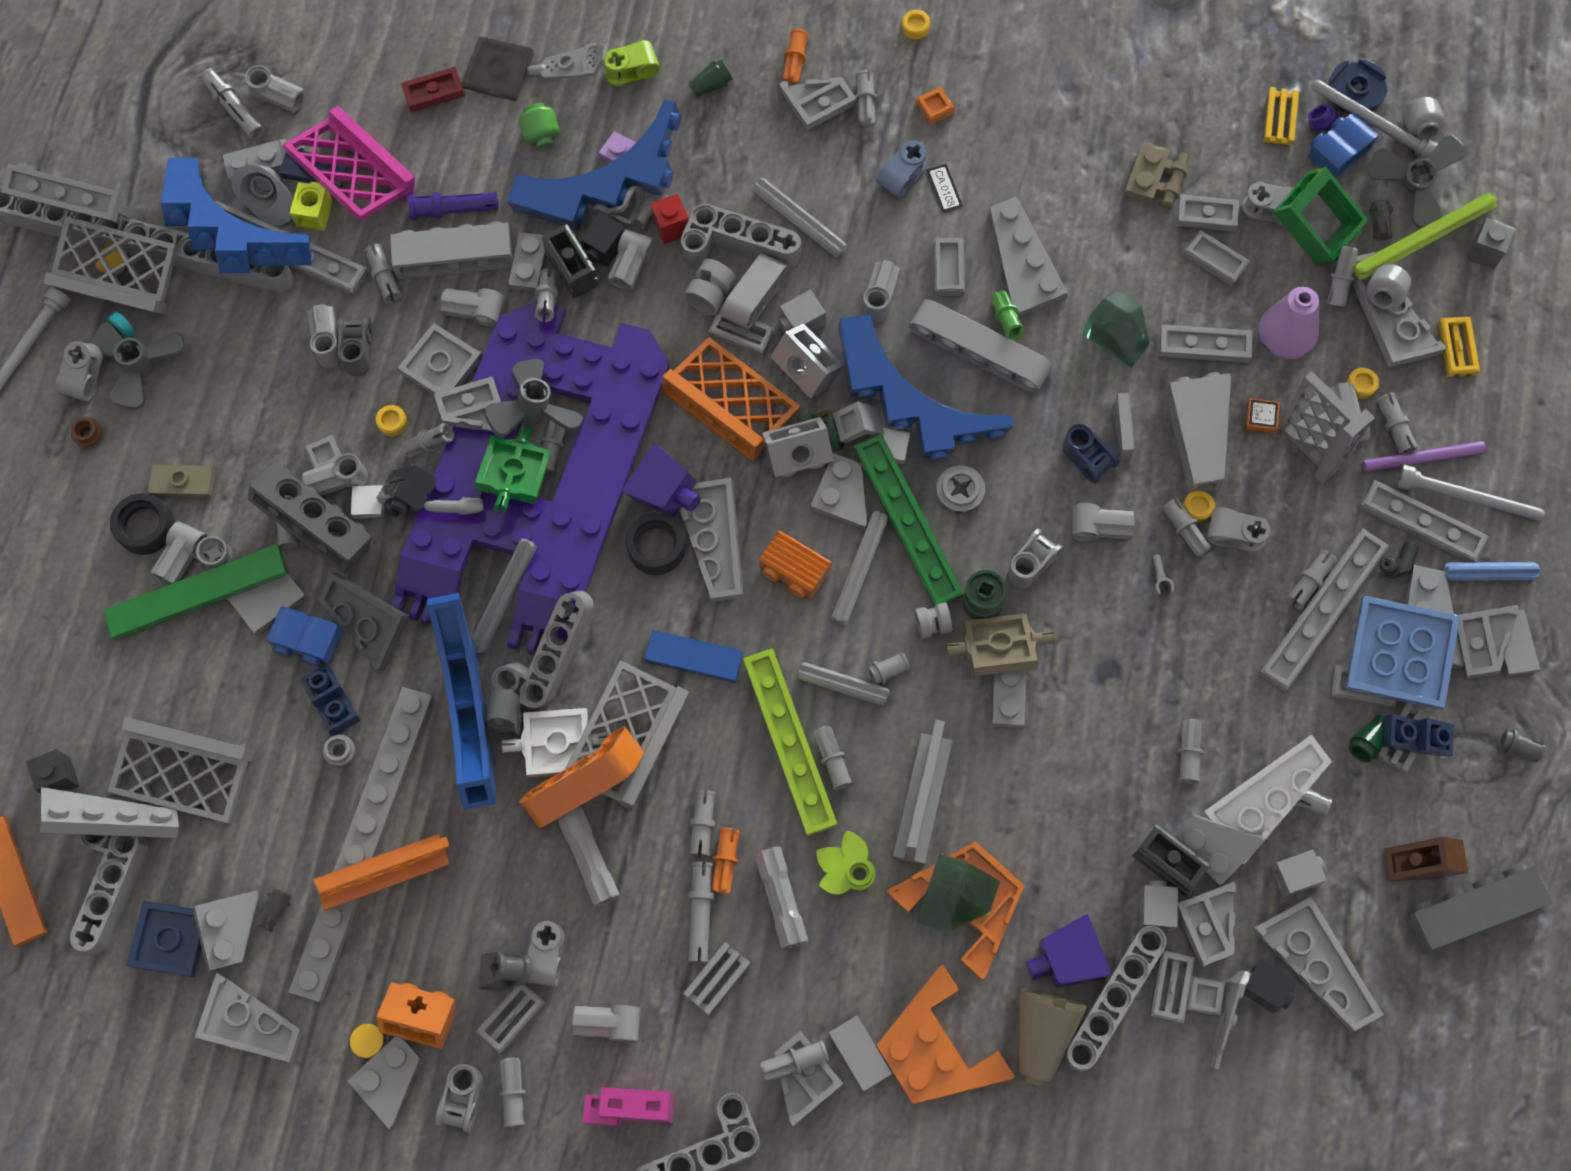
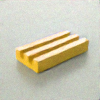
(1283, 96)
(1461, 369)

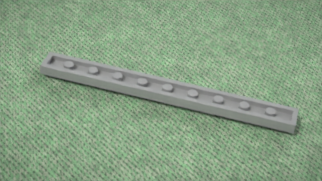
(363, 840)

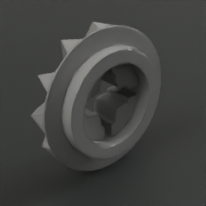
(962, 476)

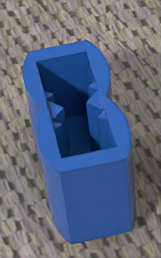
(1342, 145)
(304, 636)

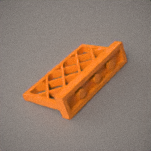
(709, 410)
(382, 872)

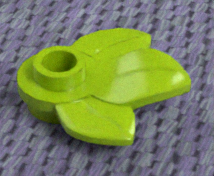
(841, 864)

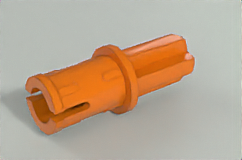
(795, 56)
(725, 860)

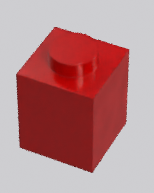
(669, 218)

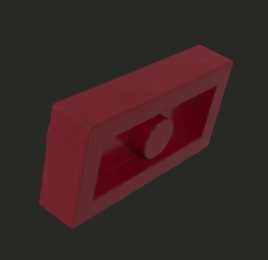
(432, 89)

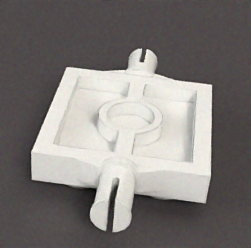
(551, 740)

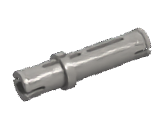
(225, 95)
(700, 912)

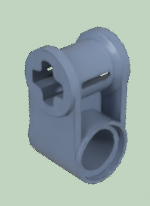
(903, 168)

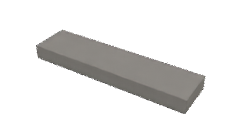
(1423, 522)

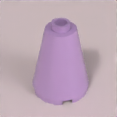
(1291, 324)

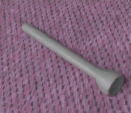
(1421, 148)
(54, 302)
(1410, 478)

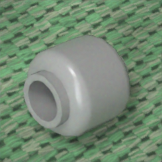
(1424, 118)
(1388, 286)

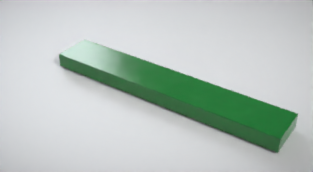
(908, 520)
(196, 592)

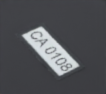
(944, 188)

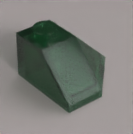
(1118, 327)
(956, 895)

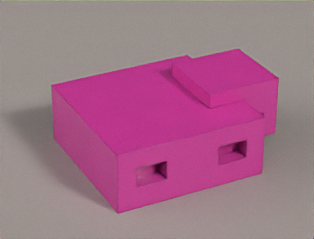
(628, 1106)

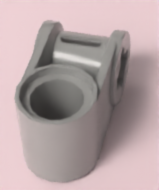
(1266, 201)
(78, 374)
(1234, 530)
(1036, 556)
(546, 959)
(460, 1100)

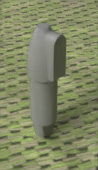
(463, 506)

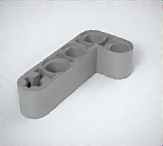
(779, 243)
(550, 646)
(102, 890)
(726, 1141)

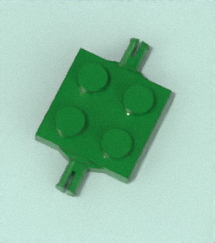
(513, 469)

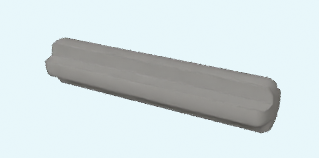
(843, 683)

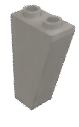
(1201, 427)

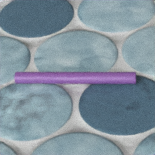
(1424, 456)

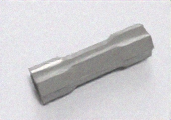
(588, 857)
(781, 898)

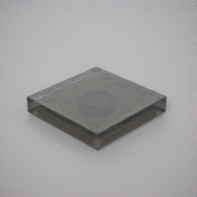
(497, 68)

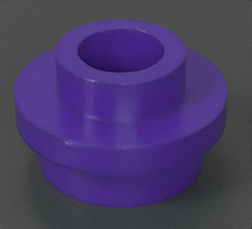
(1322, 117)

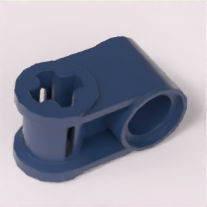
(1093, 457)

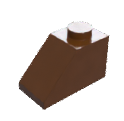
(1426, 859)

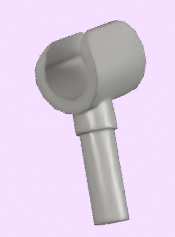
(1161, 578)

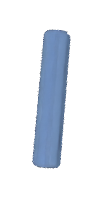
(1491, 571)

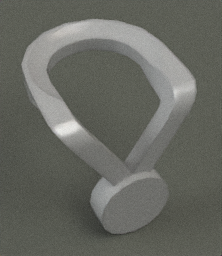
(613, 212)

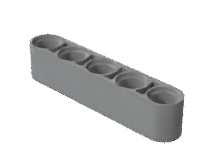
(980, 346)
(1126, 987)

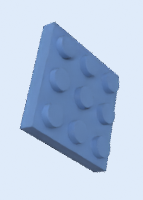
(1402, 652)

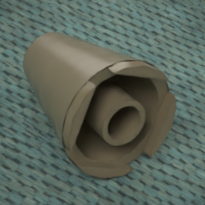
(1045, 1032)

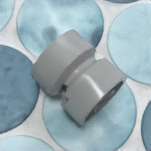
(710, 285)

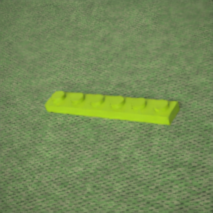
(790, 742)

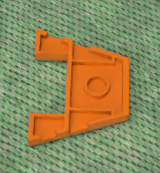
(991, 926)
(924, 1055)

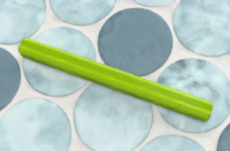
(1425, 235)

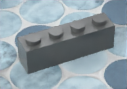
(1478, 909)

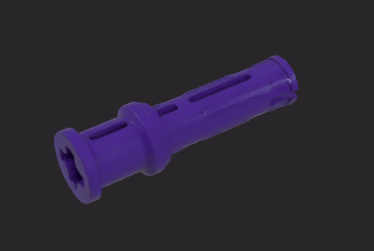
(439, 205)

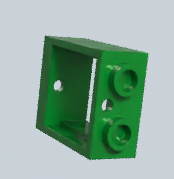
(1339, 202)

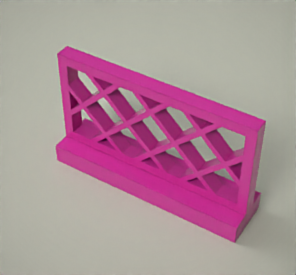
(370, 154)

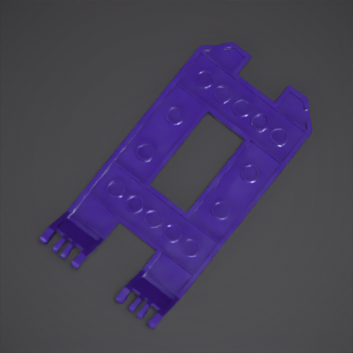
(570, 530)

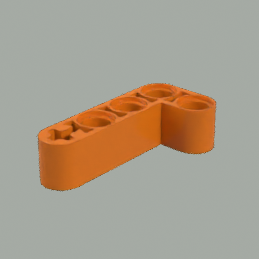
(585, 779)

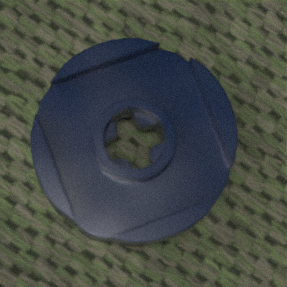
(1362, 72)

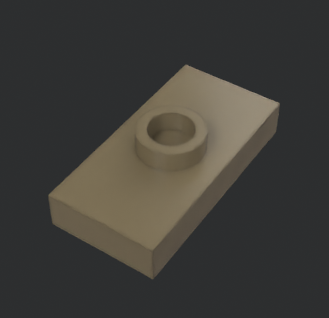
(181, 481)

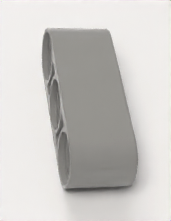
(754, 291)

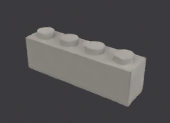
(452, 250)

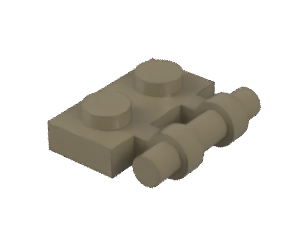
(1147, 173)

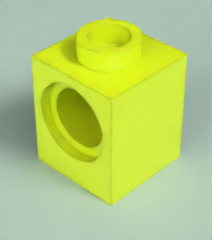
(314, 216)

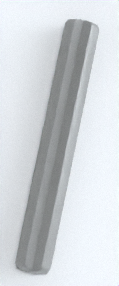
(800, 217)
(859, 568)
(503, 594)

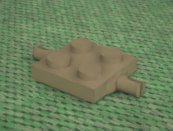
(1000, 644)

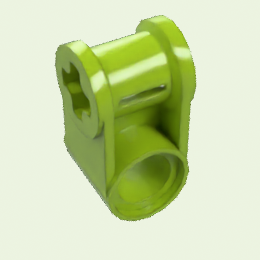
(634, 63)

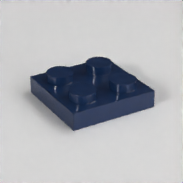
(166, 940)

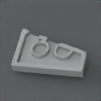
(1430, 590)
(245, 1023)

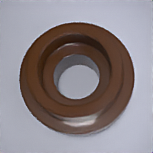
(81, 426)

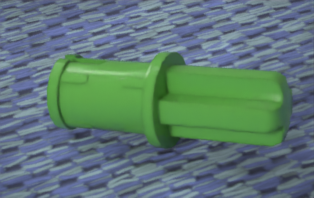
(1007, 315)

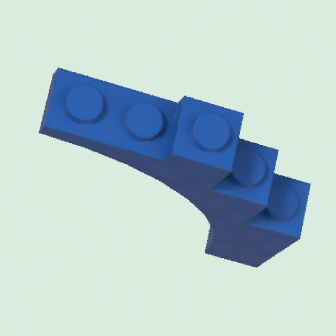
(566, 199)
(212, 228)
(902, 404)
(466, 702)

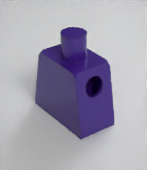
(662, 483)
(1070, 956)

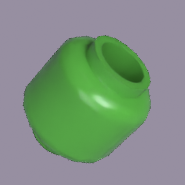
(539, 125)

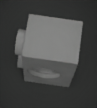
(807, 361)
(782, 441)

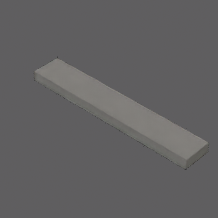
(325, 264)
(1323, 610)

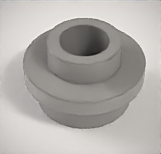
(335, 742)

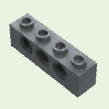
(314, 532)

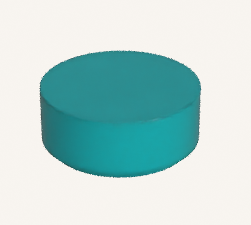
(121, 325)

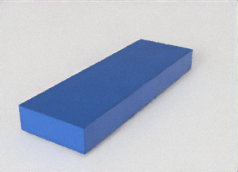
(694, 656)

